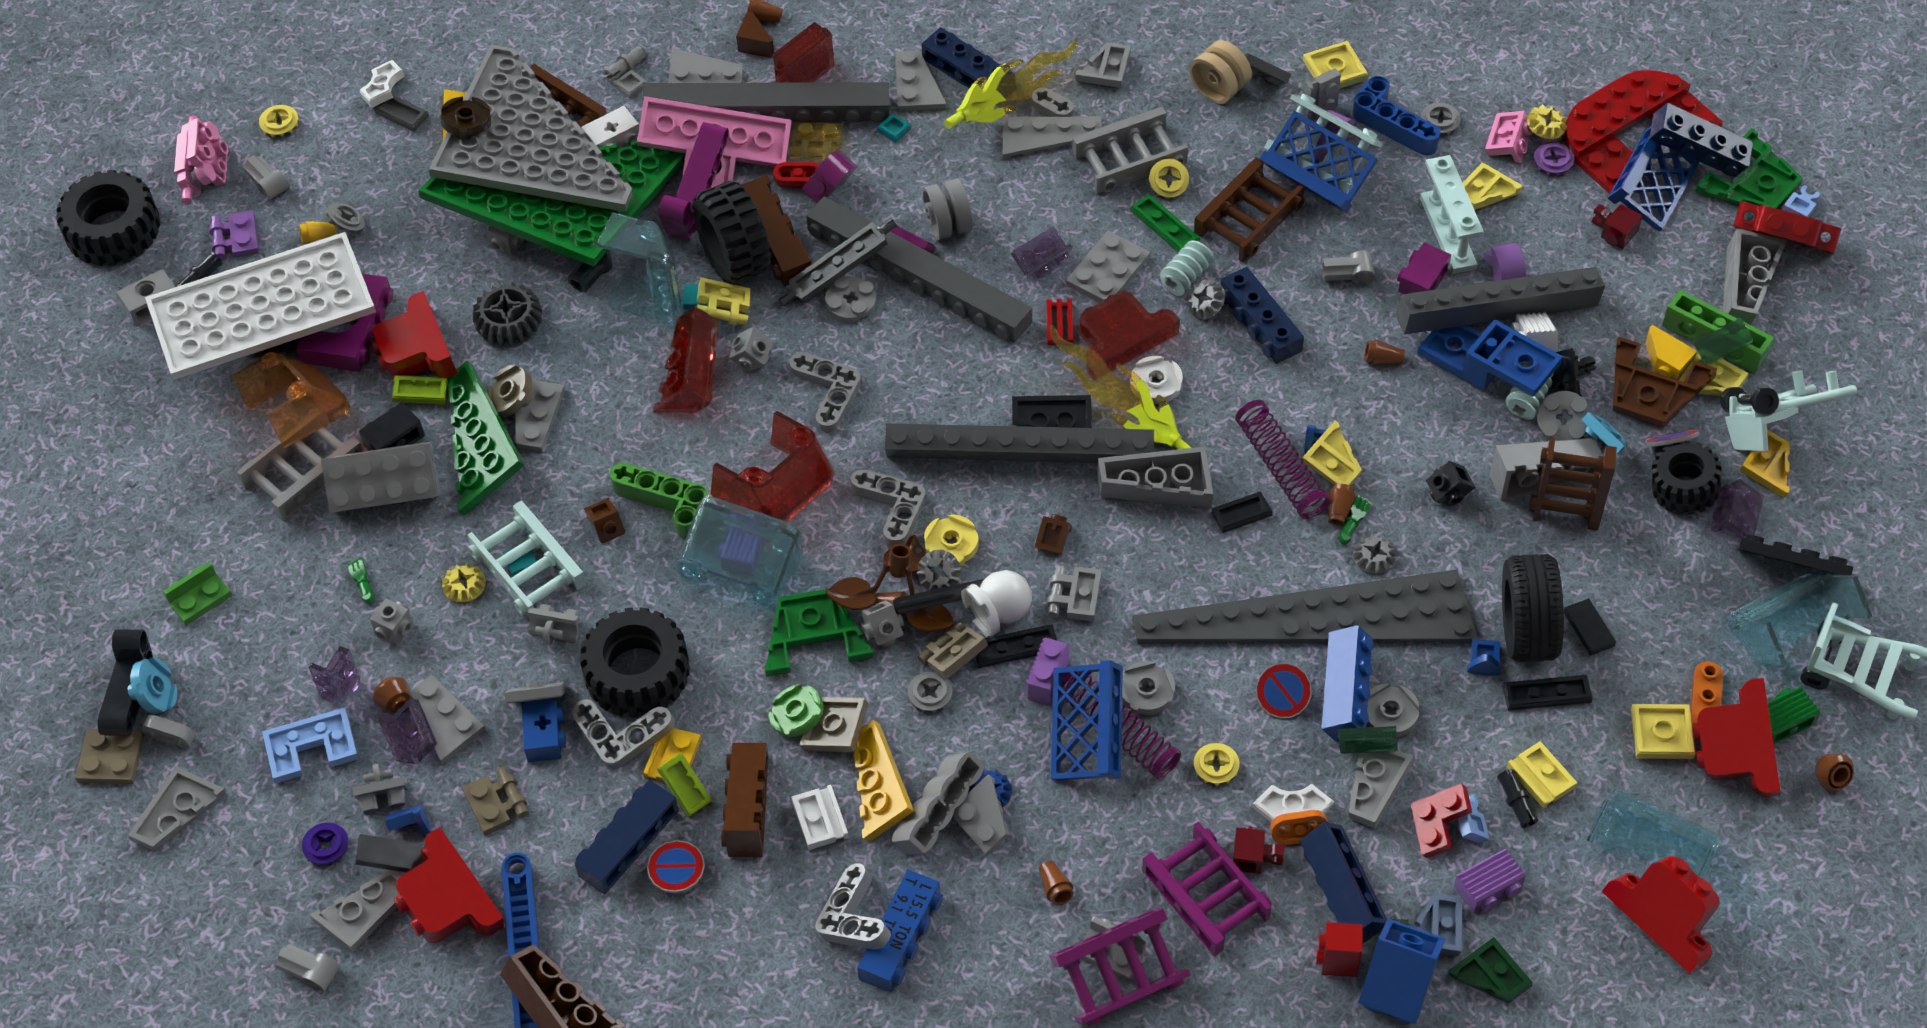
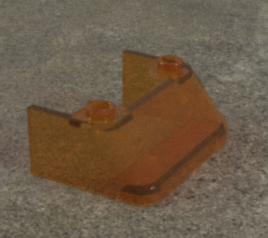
(310, 395)

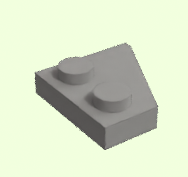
(982, 816)

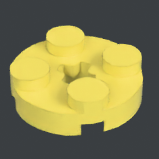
(953, 526)

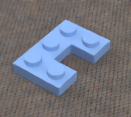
(287, 740)

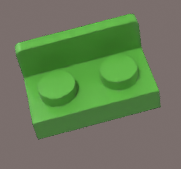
(196, 593)

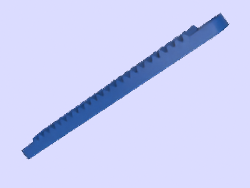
(520, 920)

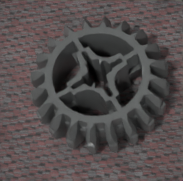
(491, 314)

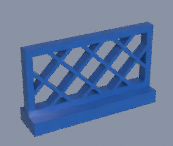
(1641, 165)
(1312, 182)
(1108, 726)

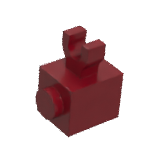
(1617, 226)
(1251, 850)

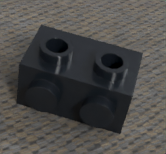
(392, 429)

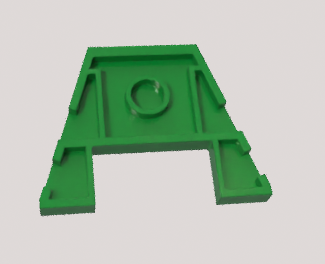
(1765, 182)
(809, 620)

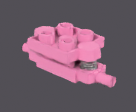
(199, 158)

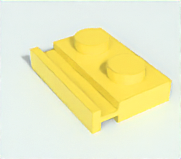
(1542, 774)

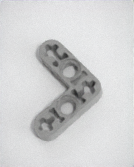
(837, 386)
(901, 502)
(622, 741)
(854, 885)

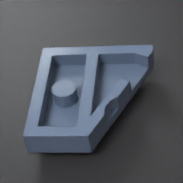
(1444, 919)

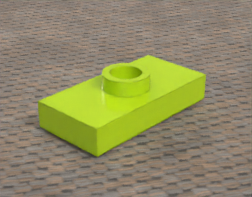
(419, 390)
(684, 785)

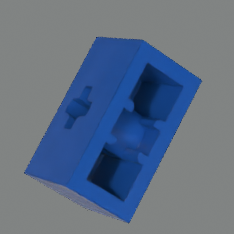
(541, 743)

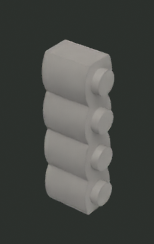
(938, 803)

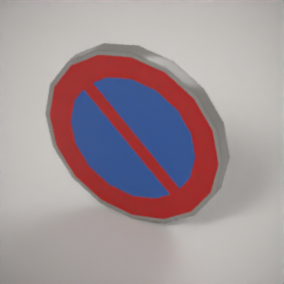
(1671, 438)
(1283, 690)
(675, 867)

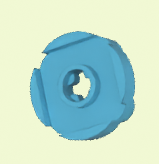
(152, 686)

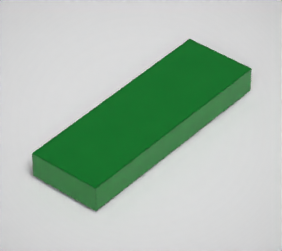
(1163, 222)

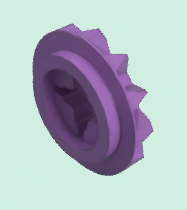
(1559, 152)

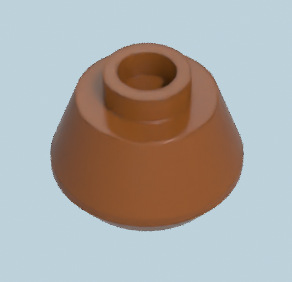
(391, 694)
(1834, 771)

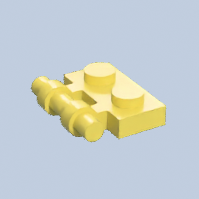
(725, 296)

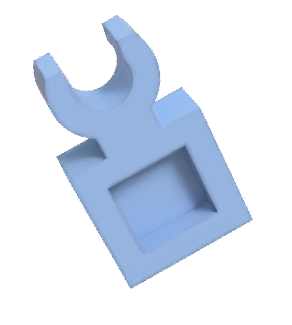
(1801, 203)
(1473, 825)

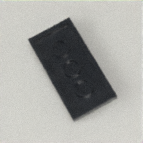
(1805, 558)

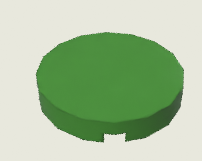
(796, 710)

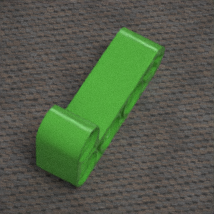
(632, 481)

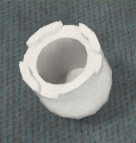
(999, 600)

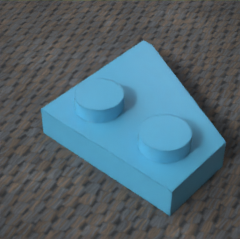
(1602, 430)

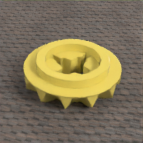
(269, 119)
(1537, 122)
(1177, 171)
(475, 583)
(1226, 757)

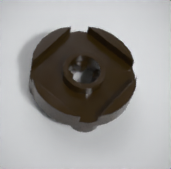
(474, 121)

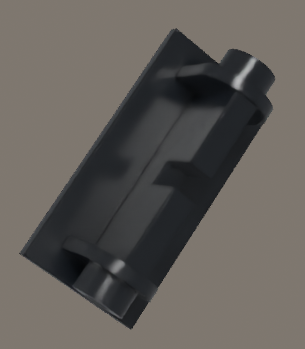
(1565, 375)

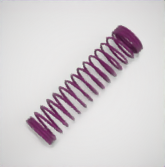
(1308, 498)
(1157, 766)

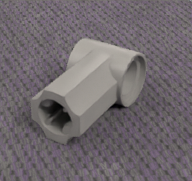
(269, 181)
(1355, 268)
(311, 969)

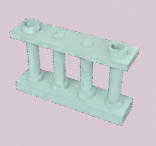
(1367, 137)
(1451, 213)
(538, 538)

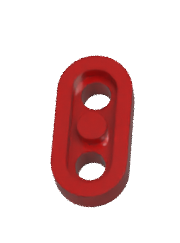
(797, 173)

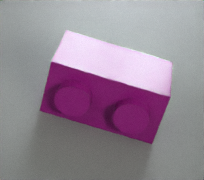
(1424, 270)

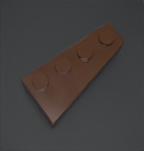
(745, 800)

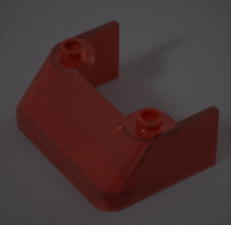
(789, 485)

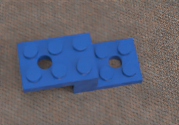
(1491, 355)

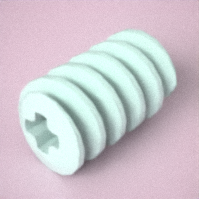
(1186, 267)
(1525, 405)

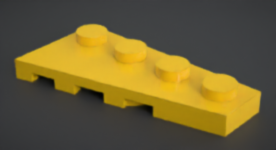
(879, 783)

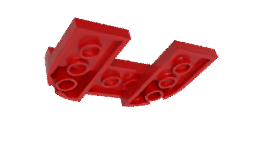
(1614, 109)

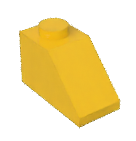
(1668, 354)

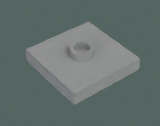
(535, 691)

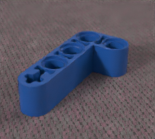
(1375, 111)

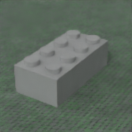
(380, 477)

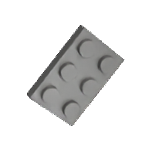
(1108, 267)

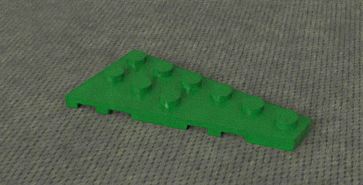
(480, 442)

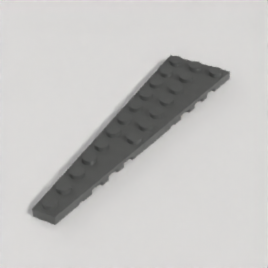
(1389, 610)

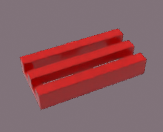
(1059, 305)

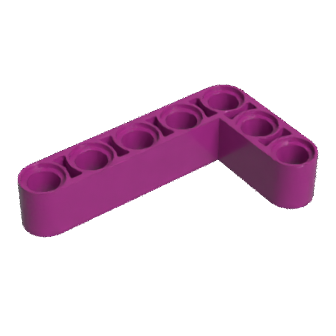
(677, 211)

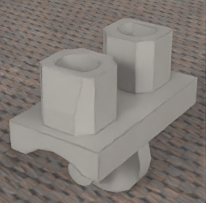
(553, 624)
(368, 793)

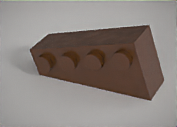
(786, 248)
(550, 996)

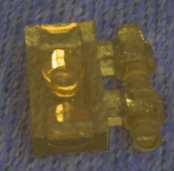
(817, 135)

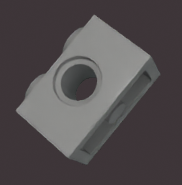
(133, 295)

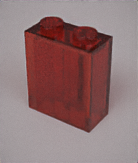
(805, 56)

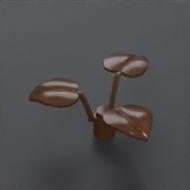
(900, 560)

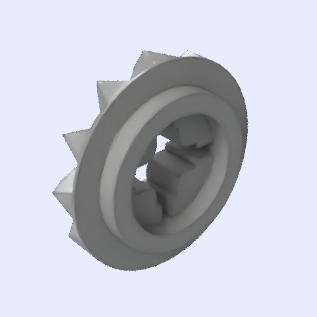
(1450, 116)
(345, 218)
(1207, 308)
(934, 559)
(1382, 562)
(929, 681)

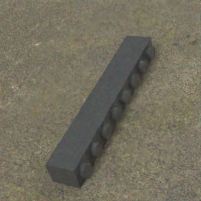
(1499, 300)

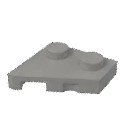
(1107, 66)

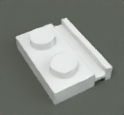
(819, 817)

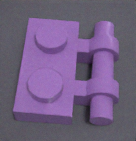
(242, 233)

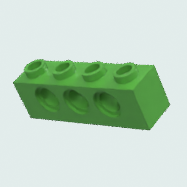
(1696, 319)

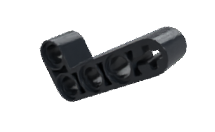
(118, 709)

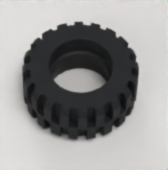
(731, 232)
(114, 240)
(639, 691)

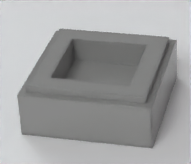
(630, 84)

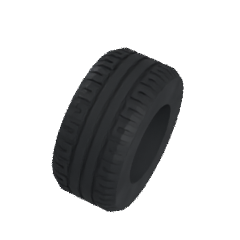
(1532, 608)

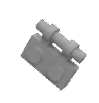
(1083, 593)

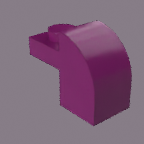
(829, 176)

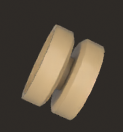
(1220, 71)

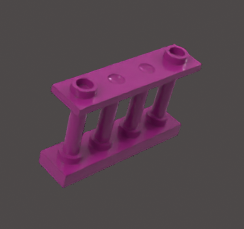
(1194, 912)
(1096, 947)

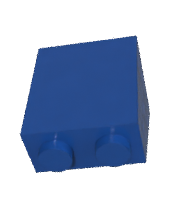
(1401, 971)

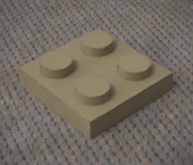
(838, 726)
(109, 758)

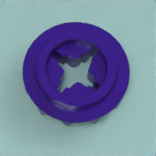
(325, 832)

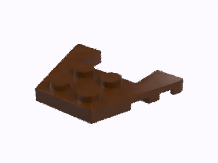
(1650, 394)

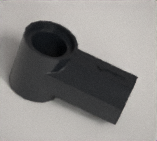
(585, 275)

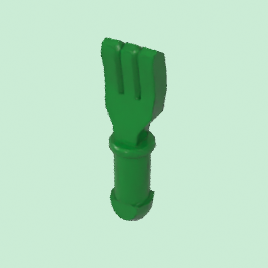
(1357, 512)
(359, 573)

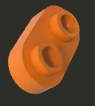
(1297, 827)

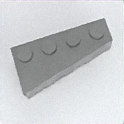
(1748, 272)
(1518, 467)
(1158, 477)

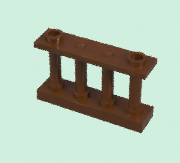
(573, 100)
(1237, 191)
(1595, 496)

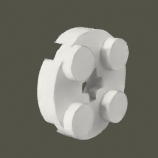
(1157, 367)

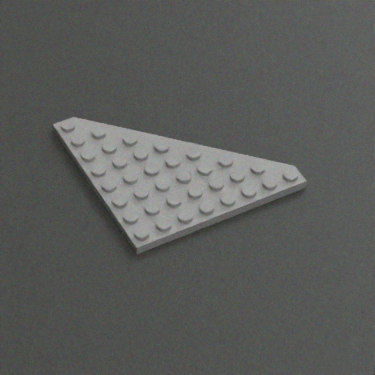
(529, 142)

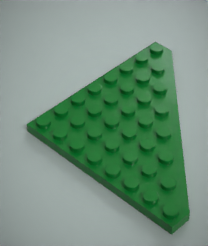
(556, 223)

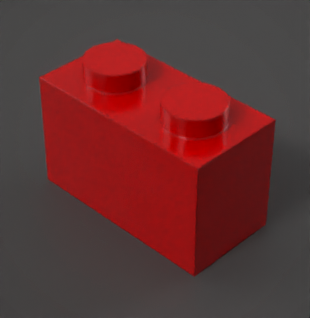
(1340, 949)

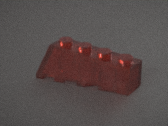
(690, 364)

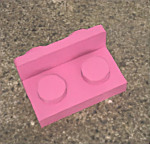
(1509, 135)

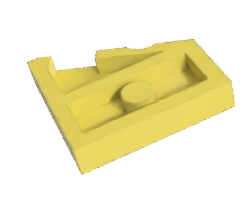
(1489, 186)
(1333, 457)

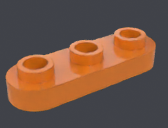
(1705, 685)

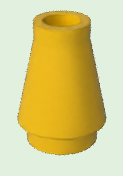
(315, 231)

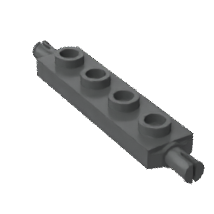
(838, 262)

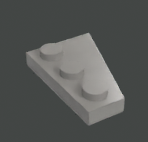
(696, 68)
(448, 718)
(1376, 784)

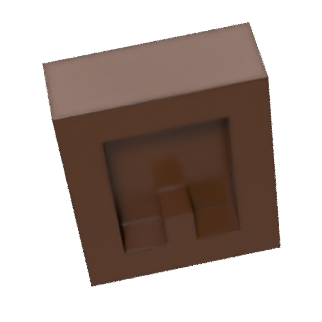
(605, 520)
(1053, 534)

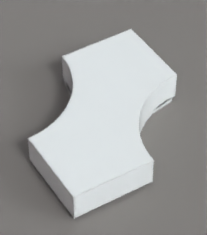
(381, 84)
(1278, 802)

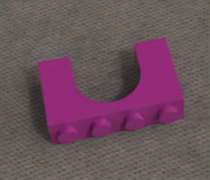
(350, 347)

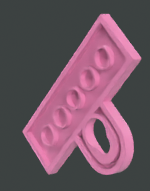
(750, 138)

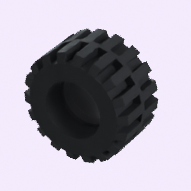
(1686, 461)

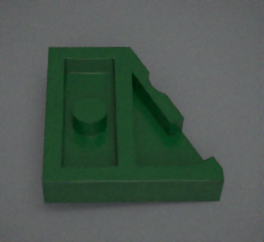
(1492, 972)

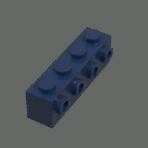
(957, 58)
(1701, 140)
(1261, 316)
(626, 836)
(1343, 879)

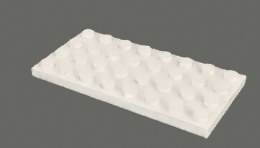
(259, 305)

